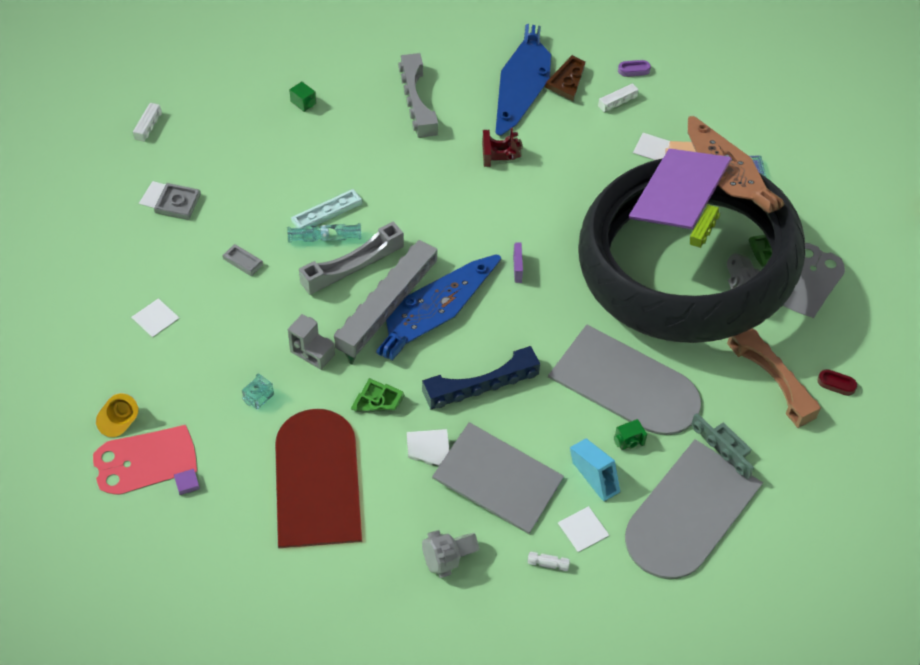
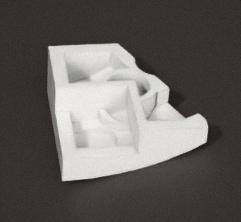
(428, 446)

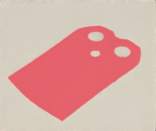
(152, 458)

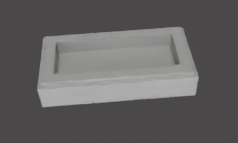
(242, 260)

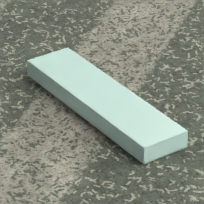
(327, 209)

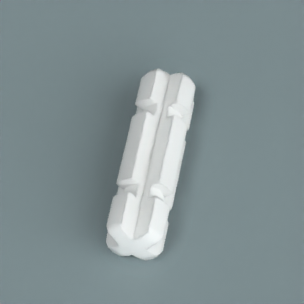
(548, 561)

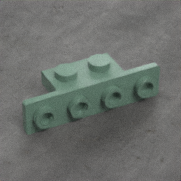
(726, 443)

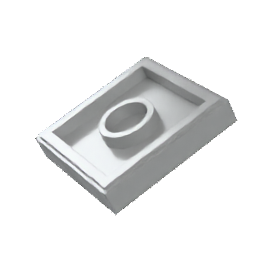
(177, 201)

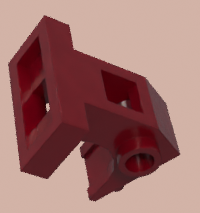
(510, 147)

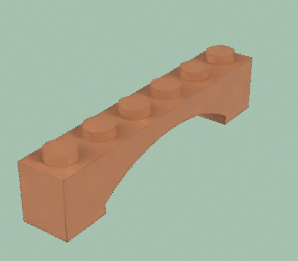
(801, 405)

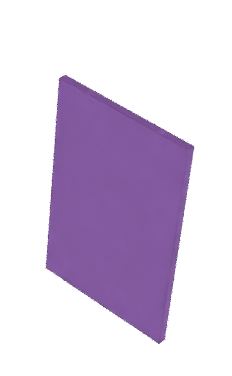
(680, 188)

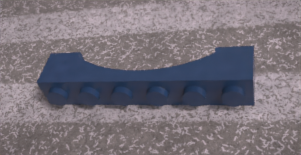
(443, 391)

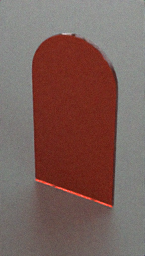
(317, 481)

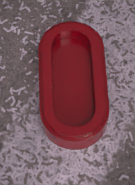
(837, 382)

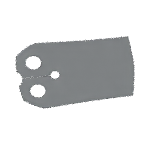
(815, 285)

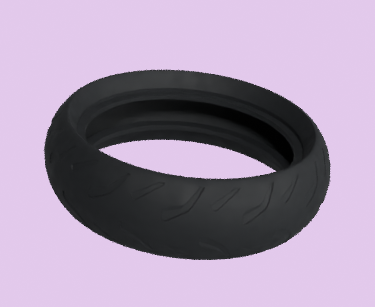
(685, 316)

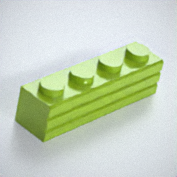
(704, 226)

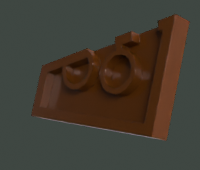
(567, 78)

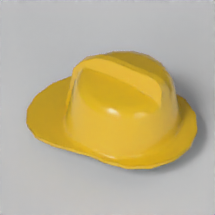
(117, 415)

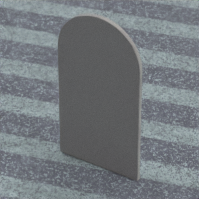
(627, 383)
(687, 513)

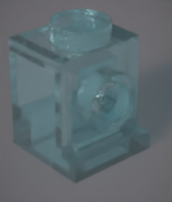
(257, 392)

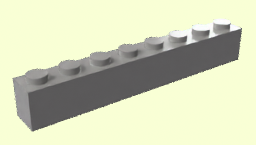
(385, 298)

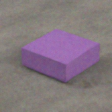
(186, 482)

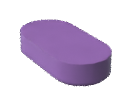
(634, 68)

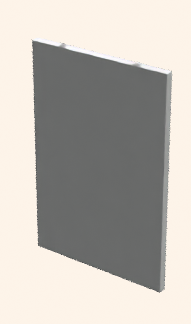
(498, 477)

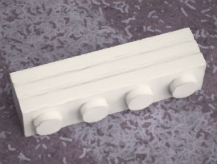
(618, 97)
(147, 122)

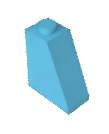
(596, 468)

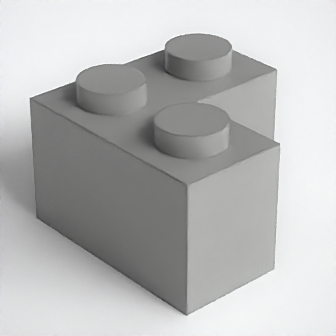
(308, 344)

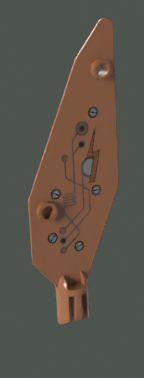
(741, 175)

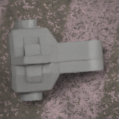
(740, 270)
(444, 552)

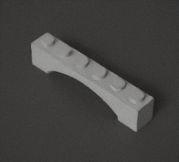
(425, 120)
(320, 275)

